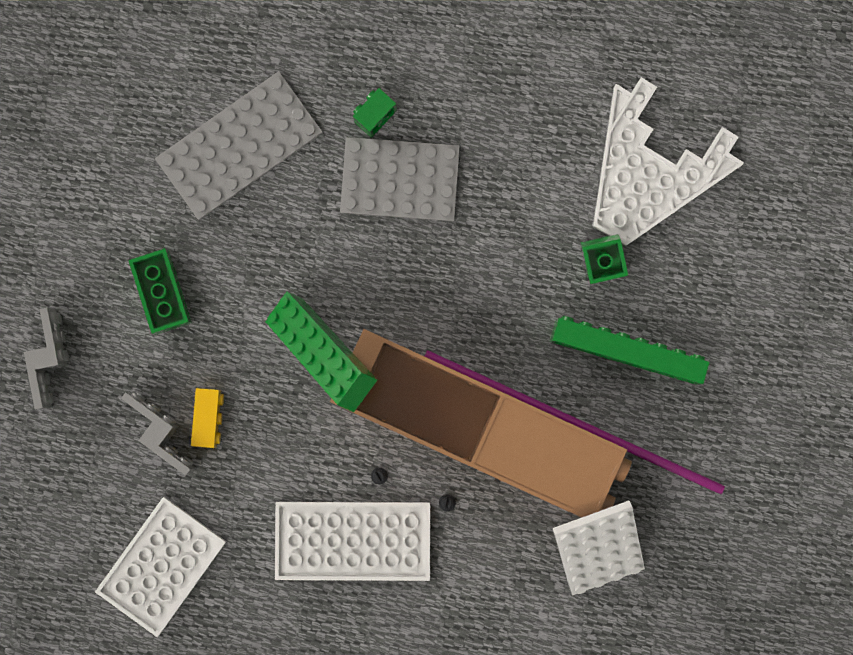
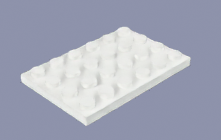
(599, 548)
(160, 566)

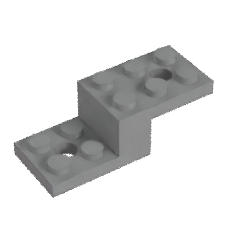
(46, 358)
(159, 432)

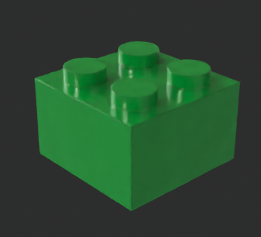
(374, 112)
(604, 259)

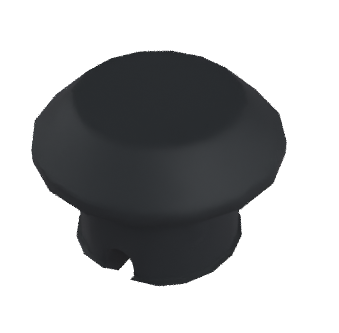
(379, 476)
(447, 502)

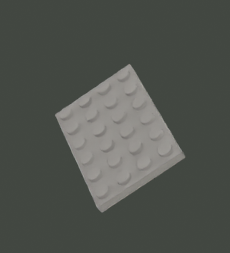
(399, 179)

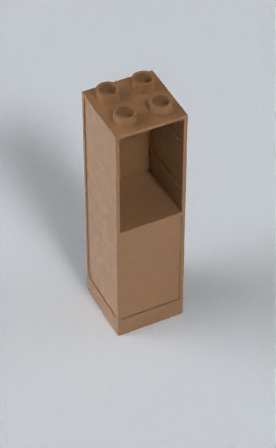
(488, 429)

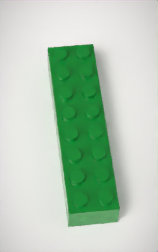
(321, 352)
(632, 352)

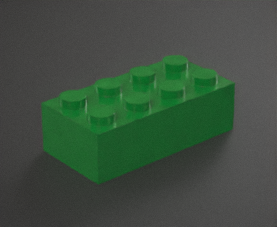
(160, 291)

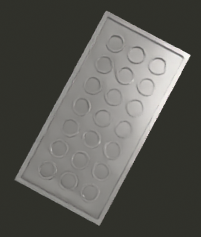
(238, 145)

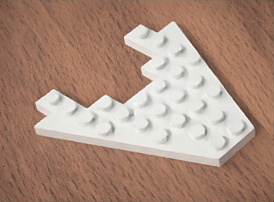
(639, 184)

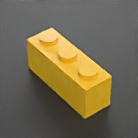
(207, 418)

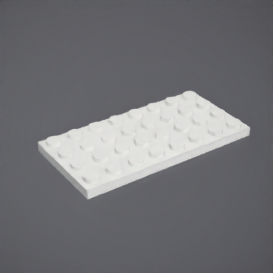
(352, 541)

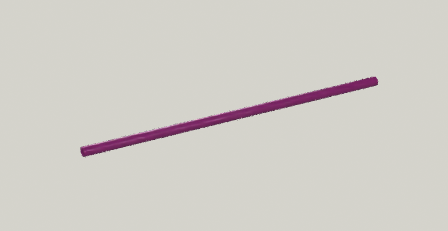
(631, 448)

